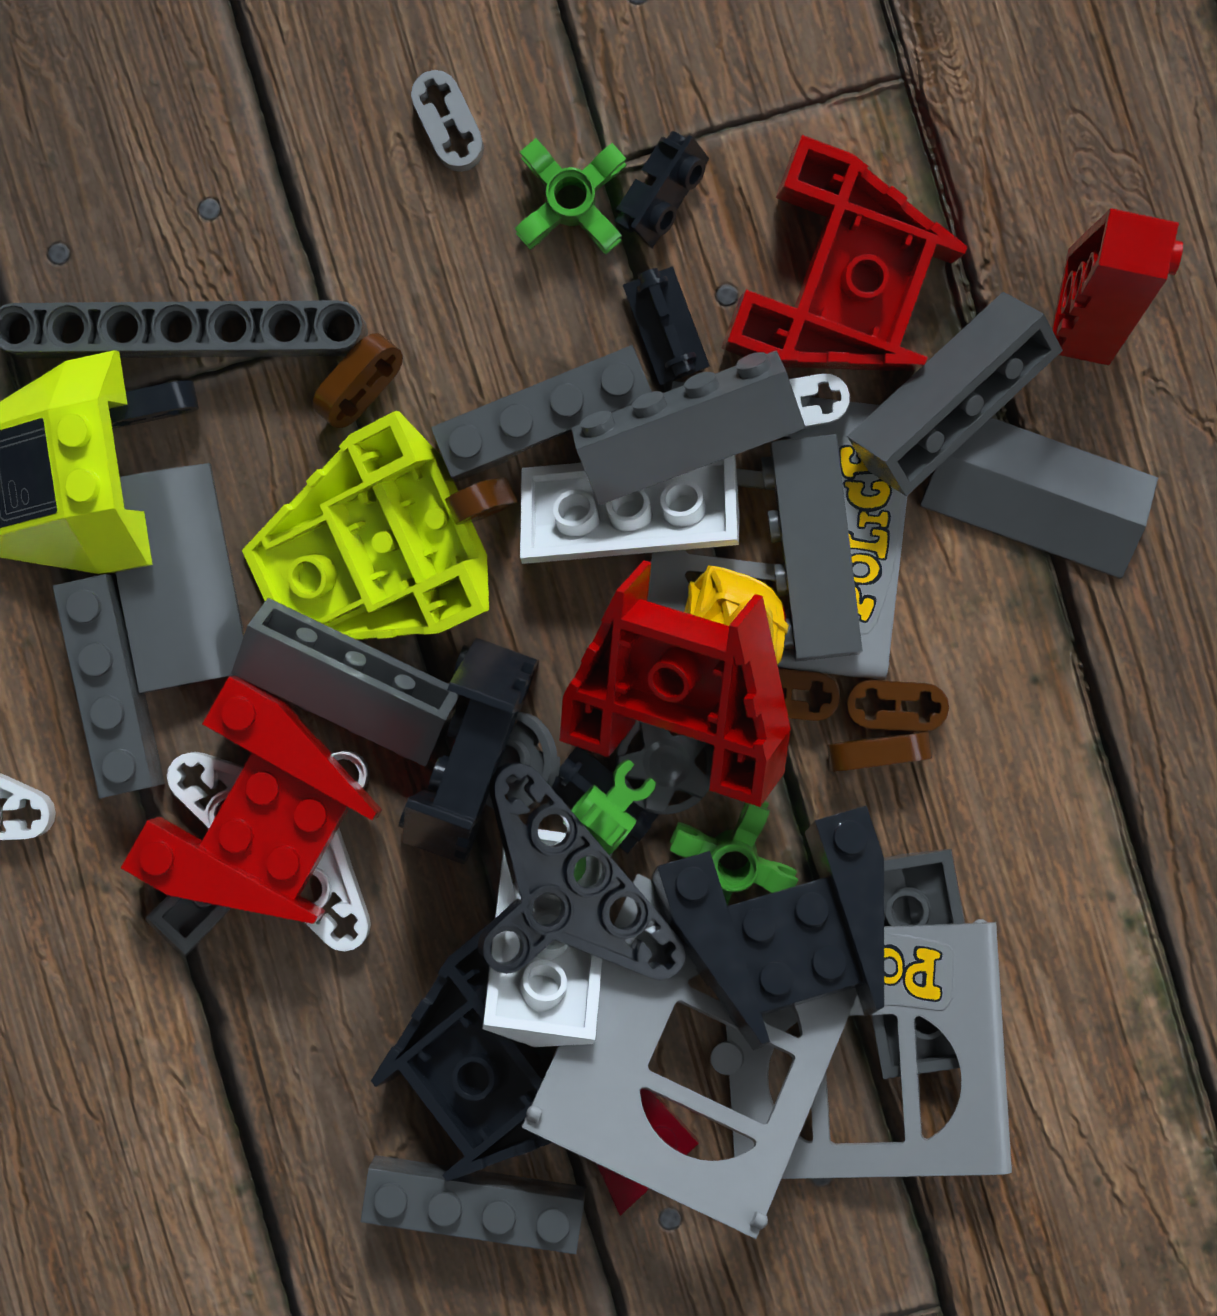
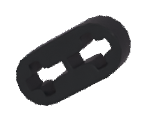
(155, 403)

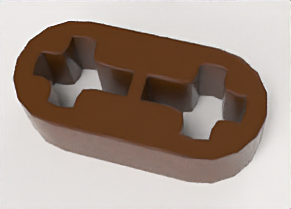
(357, 380)
(481, 500)
(803, 681)
(895, 718)
(879, 751)

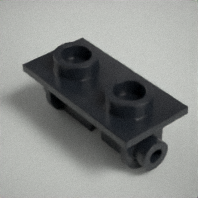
(651, 210)
(666, 324)
(583, 771)

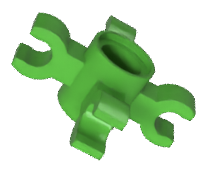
(590, 179)
(606, 814)
(769, 874)

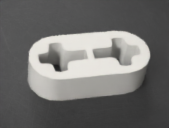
(808, 387)

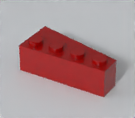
(1112, 282)

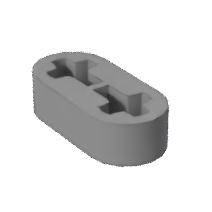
(436, 126)

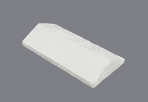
(679, 514)
(557, 991)

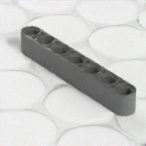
(156, 317)

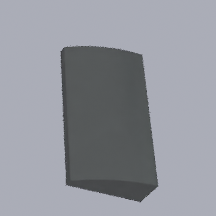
(185, 605)

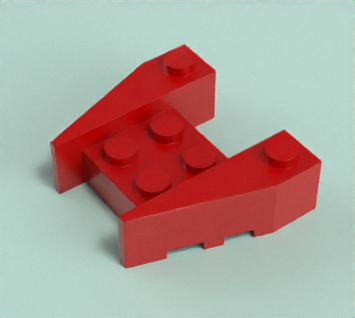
(859, 275)
(686, 679)
(270, 822)

